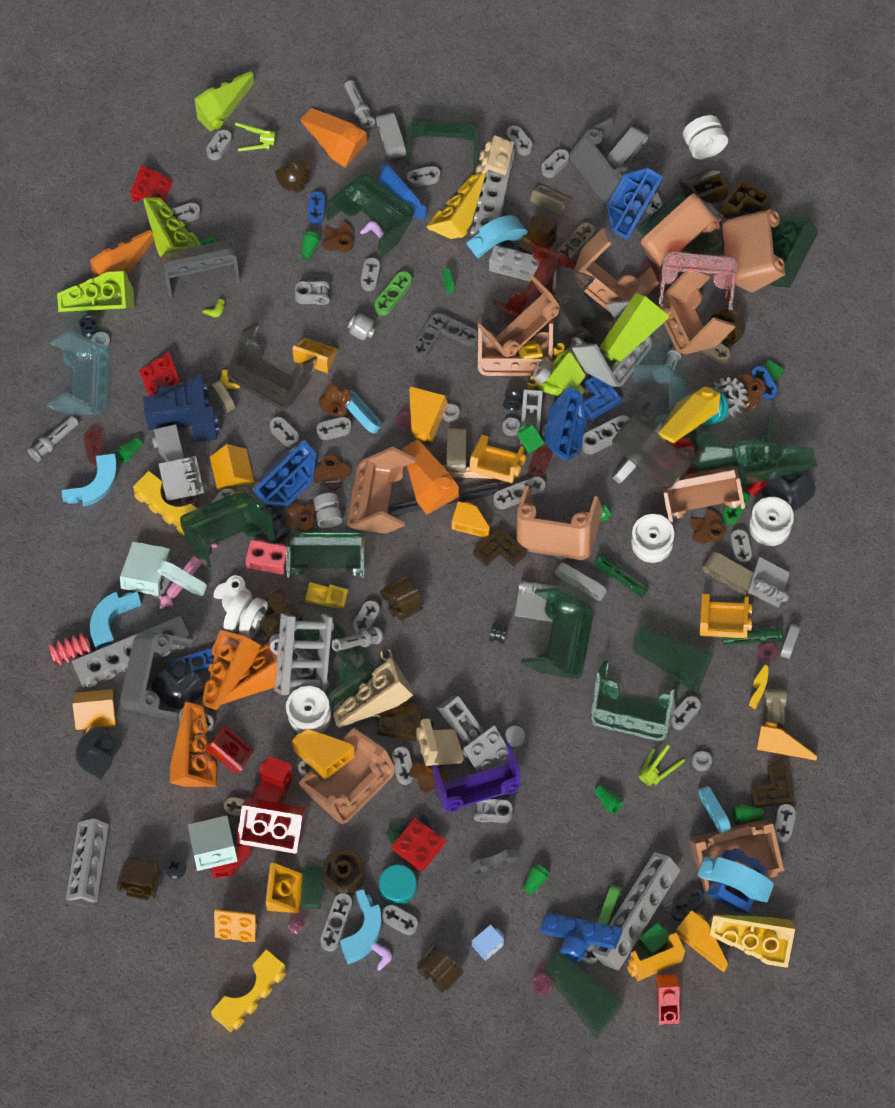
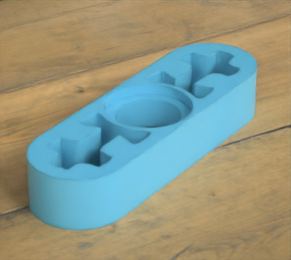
(363, 413)
(714, 809)

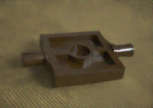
(401, 721)

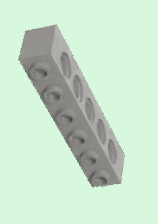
(489, 203)
(513, 263)
(120, 650)
(639, 908)

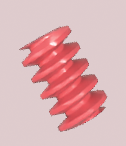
(70, 649)

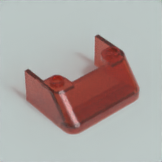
(549, 261)
(721, 266)

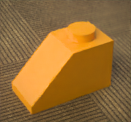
(470, 520)

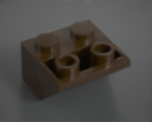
(707, 185)

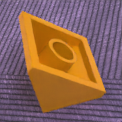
(308, 348)
(231, 467)
(94, 709)
(283, 889)

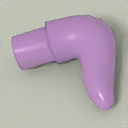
(372, 225)
(385, 953)

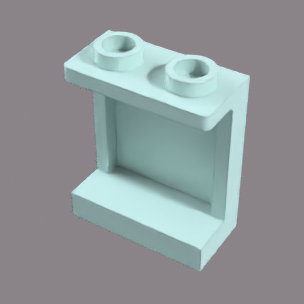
(141, 568)
(212, 843)

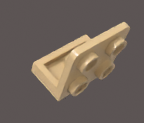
(495, 156)
(438, 746)

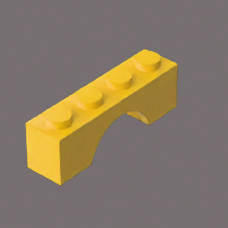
(150, 490)
(231, 1011)

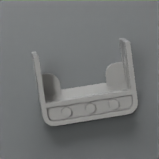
(611, 372)

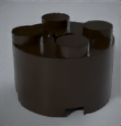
(402, 598)
(343, 861)
(139, 878)
(439, 968)

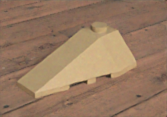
(383, 692)

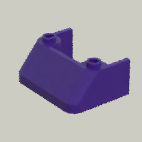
(478, 786)

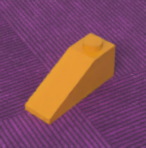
(777, 740)
(696, 933)

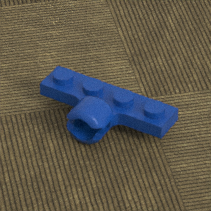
(579, 934)

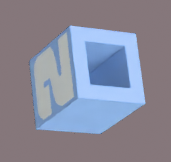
(488, 942)

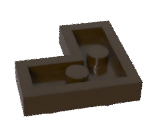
(499, 544)
(777, 792)

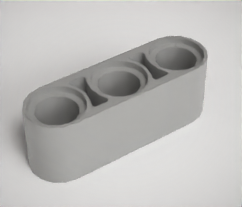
(391, 136)
(627, 148)
(597, 437)

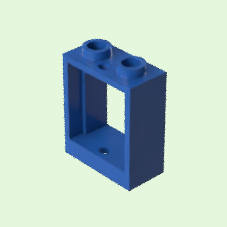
(718, 891)

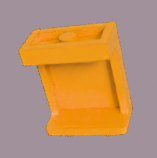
(495, 461)
(725, 619)
(658, 962)

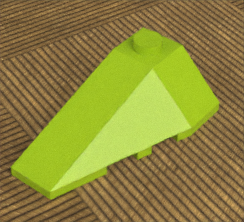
(217, 104)
(166, 229)
(106, 291)

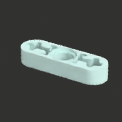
(182, 578)

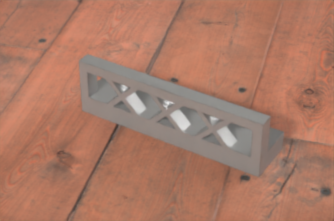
(91, 860)

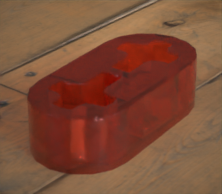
(89, 447)
(536, 462)

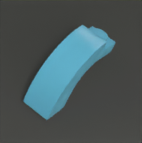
(496, 231)
(99, 487)
(106, 613)
(738, 876)
(362, 942)

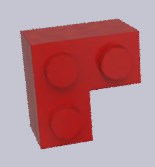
(275, 781)

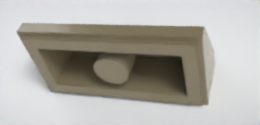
(550, 199)

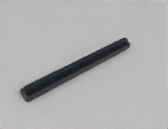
(466, 494)

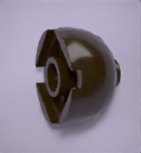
(294, 176)
(735, 318)

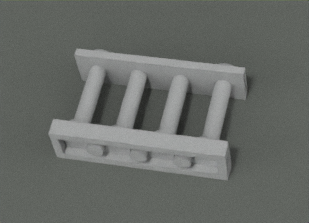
(285, 650)

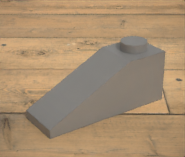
(531, 409)
(168, 443)
(460, 719)

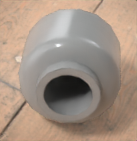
(361, 327)

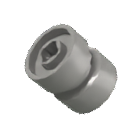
(328, 510)

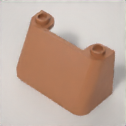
(750, 244)
(353, 783)
(753, 838)

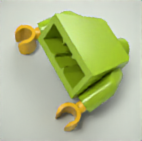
(565, 373)

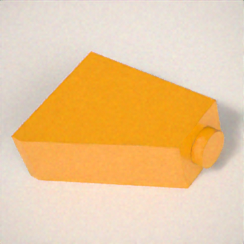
(426, 413)
(322, 752)

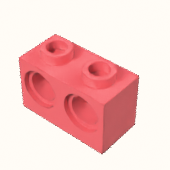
(265, 561)

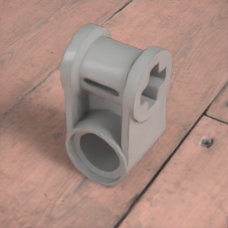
(312, 292)
(491, 811)

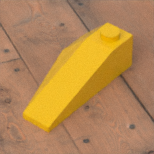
(459, 213)
(690, 413)
(761, 937)

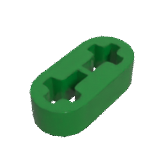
(738, 511)

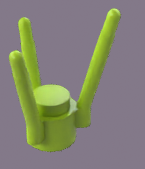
(266, 137)
(649, 773)

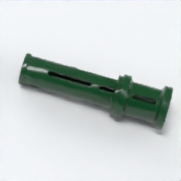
(613, 570)
(761, 635)

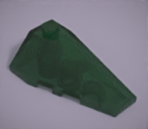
(765, 461)

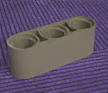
(456, 450)
(728, 572)

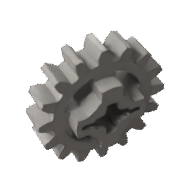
(731, 391)

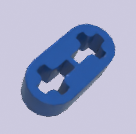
(320, 207)
(768, 380)

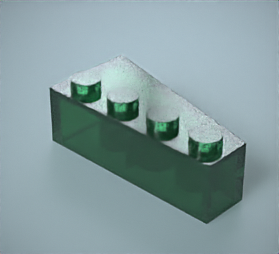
(673, 657)
(584, 994)

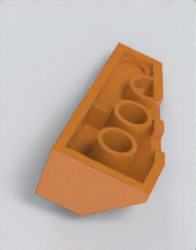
(336, 136)
(124, 257)
(429, 479)
(231, 661)
(258, 677)
(190, 760)

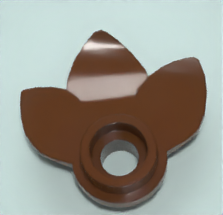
(335, 238)
(754, 396)
(333, 399)
(331, 474)
(300, 516)
(706, 526)
(425, 776)

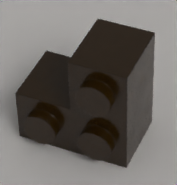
(745, 198)
(542, 229)
(277, 603)

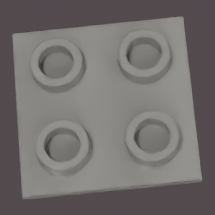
(181, 478)
(769, 583)
(530, 604)
(486, 750)

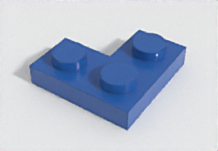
(603, 398)

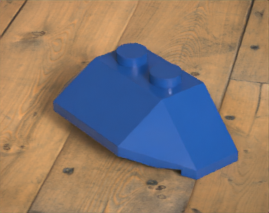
(393, 182)
(632, 200)
(566, 425)
(287, 476)

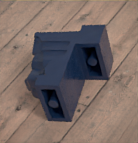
(183, 406)

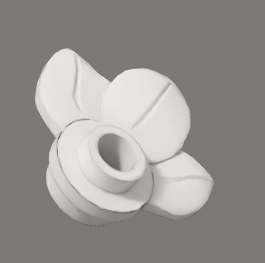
(227, 592)

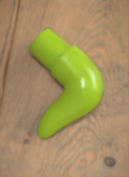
(219, 307)

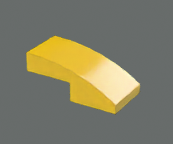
(530, 350)
(326, 596)
(760, 684)

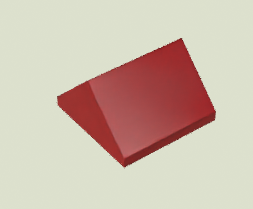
(229, 750)

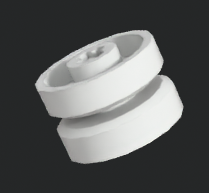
(705, 137)
(771, 521)
(652, 538)
(245, 615)
(308, 709)

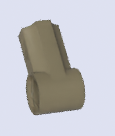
(775, 705)

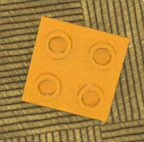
(235, 925)

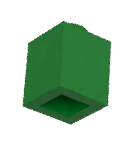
(530, 438)
(654, 940)

